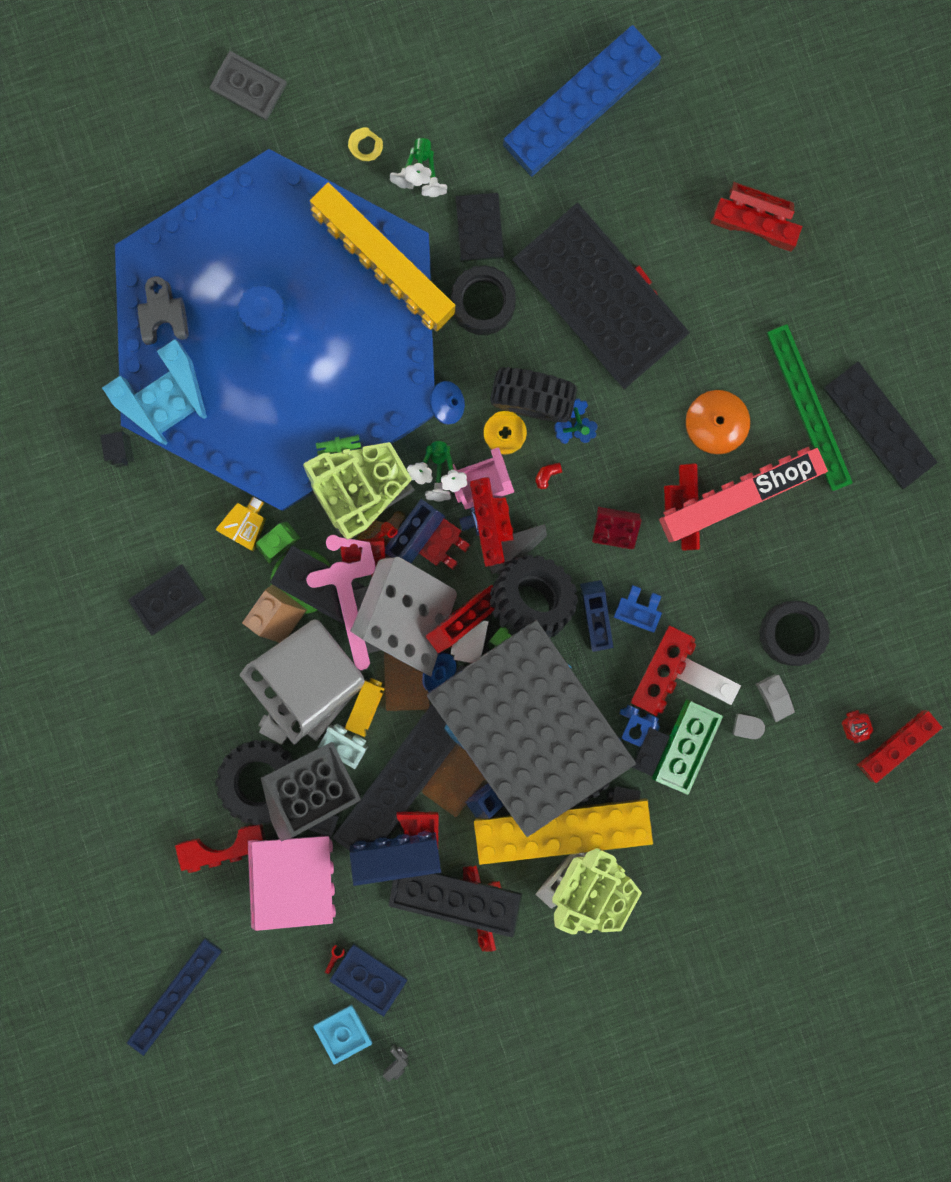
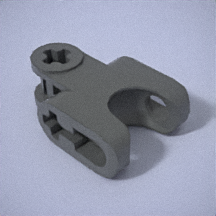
(161, 309)

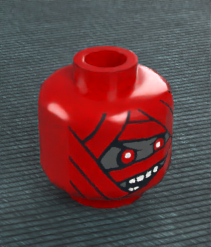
(857, 726)

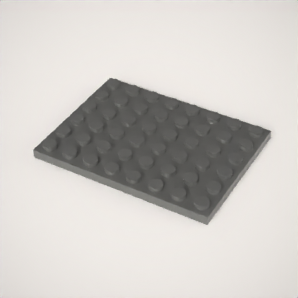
(531, 728)

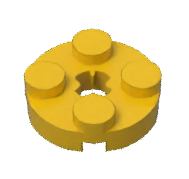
(496, 424)

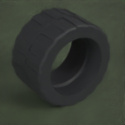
(483, 274)
(820, 628)

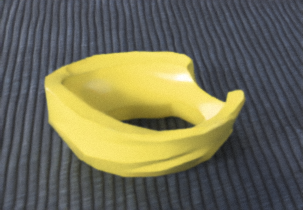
(357, 136)

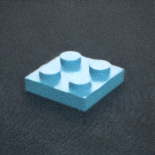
(342, 1034)

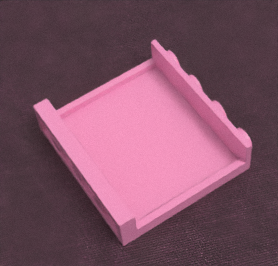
(291, 882)

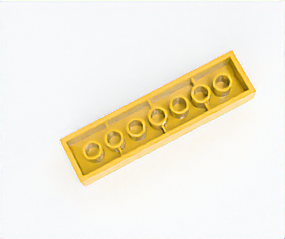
(382, 257)
(573, 832)

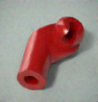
(545, 473)

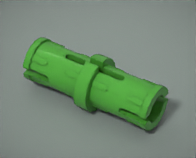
(338, 445)

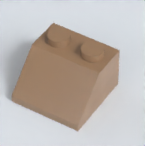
(274, 615)

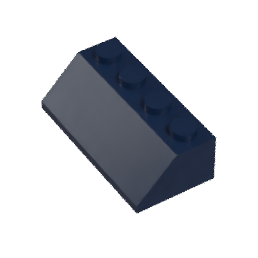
(394, 858)

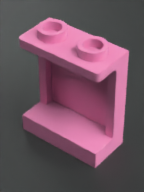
(492, 468)

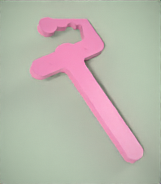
(341, 576)

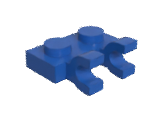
(638, 614)

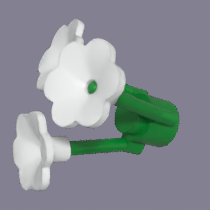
(417, 173)
(438, 452)

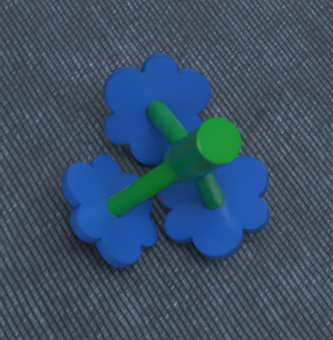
(583, 429)

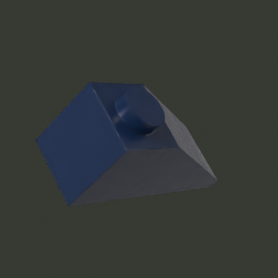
(597, 615)
(484, 802)

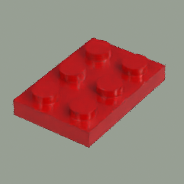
(761, 201)

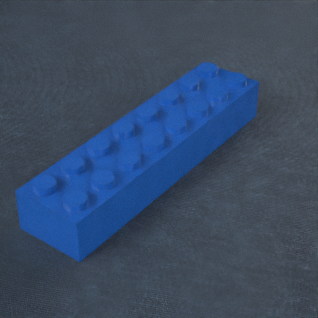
(581, 100)

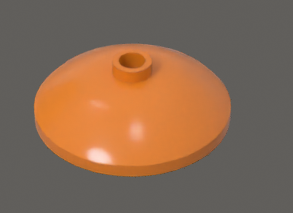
(710, 435)

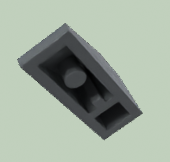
(520, 546)

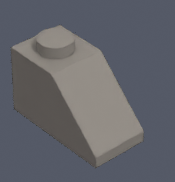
(776, 697)

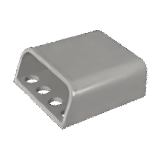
(401, 610)
(307, 675)

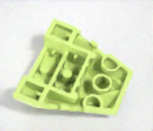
(357, 484)
(594, 895)

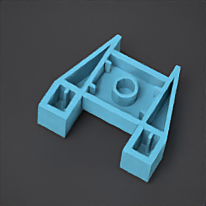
(165, 399)

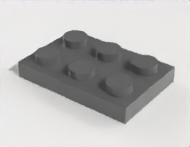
(248, 85)

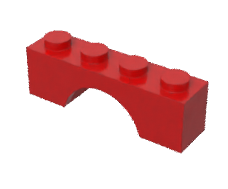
(743, 218)
(195, 853)

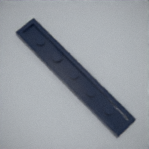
(174, 996)

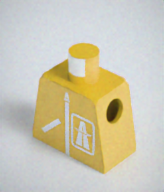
(244, 524)

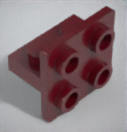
(616, 528)

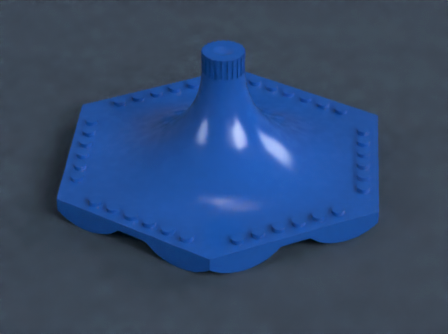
(280, 328)

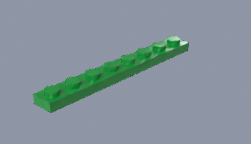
(809, 406)

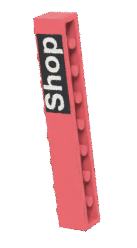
(743, 494)

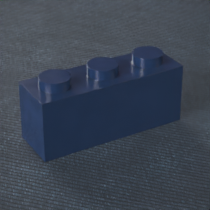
(414, 532)

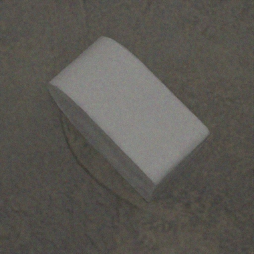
(748, 727)

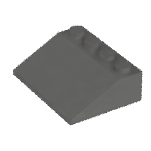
(308, 791)

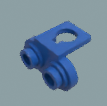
(646, 722)

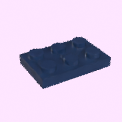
(368, 979)

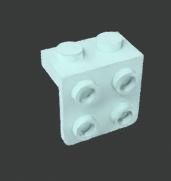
(349, 748)

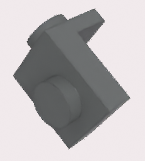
(396, 1069)

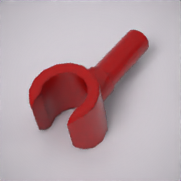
(386, 529)
(334, 958)

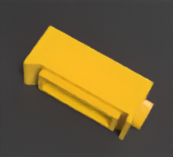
(365, 707)

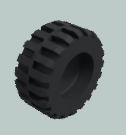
(533, 394)
(542, 576)
(229, 775)

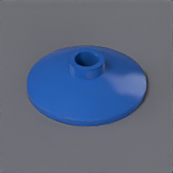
(447, 402)
(443, 670)

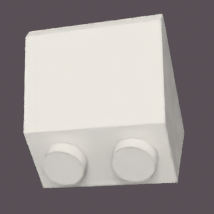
(471, 645)

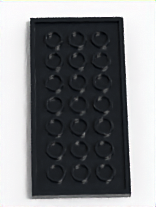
(600, 296)

